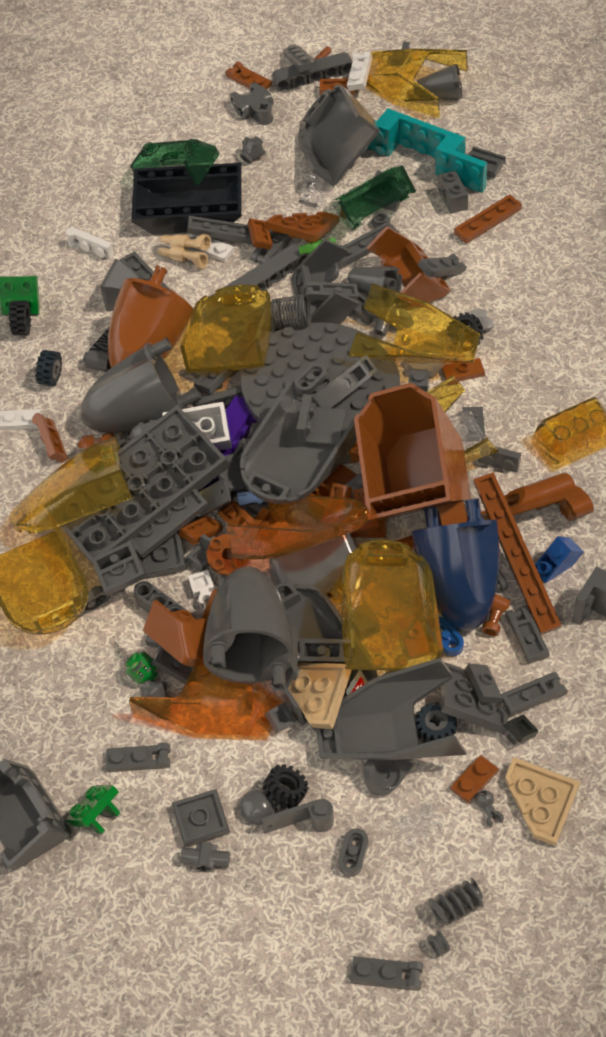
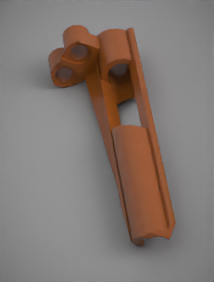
(541, 494)

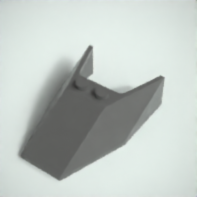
(380, 718)

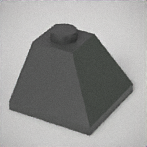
(113, 281)

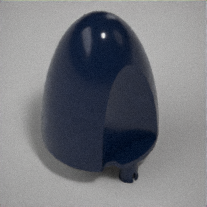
(462, 564)

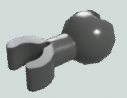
(486, 802)

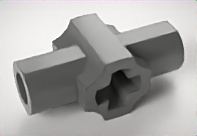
(205, 857)

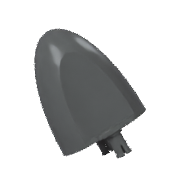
(134, 392)
(248, 631)

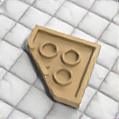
(320, 691)
(541, 798)

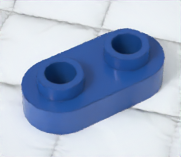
(450, 636)

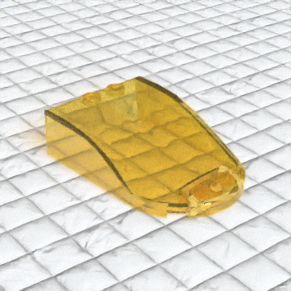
(228, 330)
(74, 490)
(42, 585)
(388, 608)

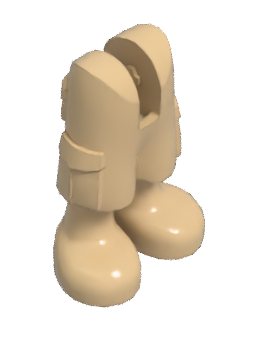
(180, 245)

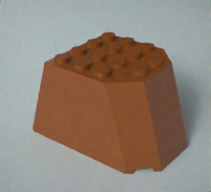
(408, 453)

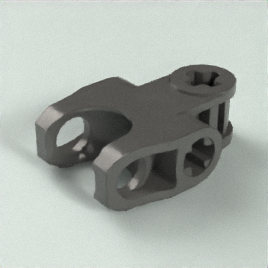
(256, 104)

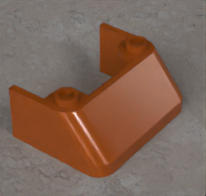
(405, 254)
(179, 631)

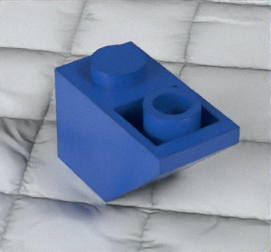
(558, 558)

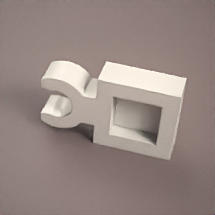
(201, 586)

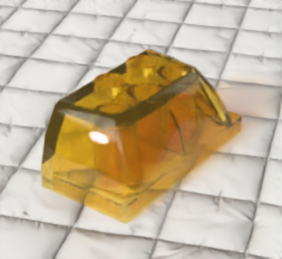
(571, 434)

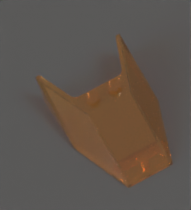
(211, 708)

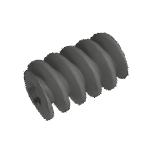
(456, 901)

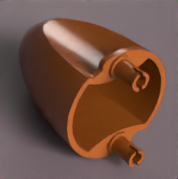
(144, 315)

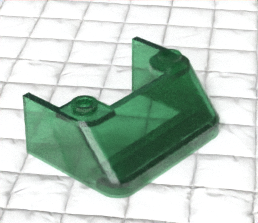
(194, 153)
(372, 195)

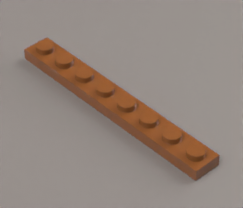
(517, 554)

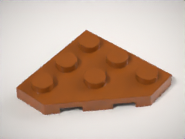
(303, 226)

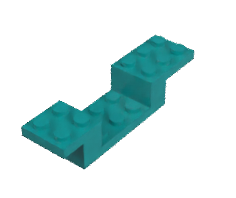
(434, 141)

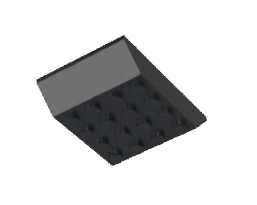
(168, 196)

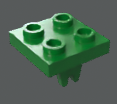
(19, 289)
(95, 801)

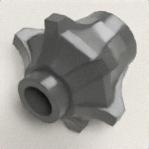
(251, 149)
(154, 690)

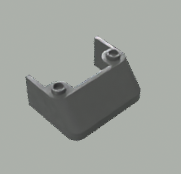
(322, 266)

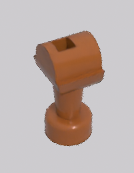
(499, 606)

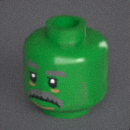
(140, 667)

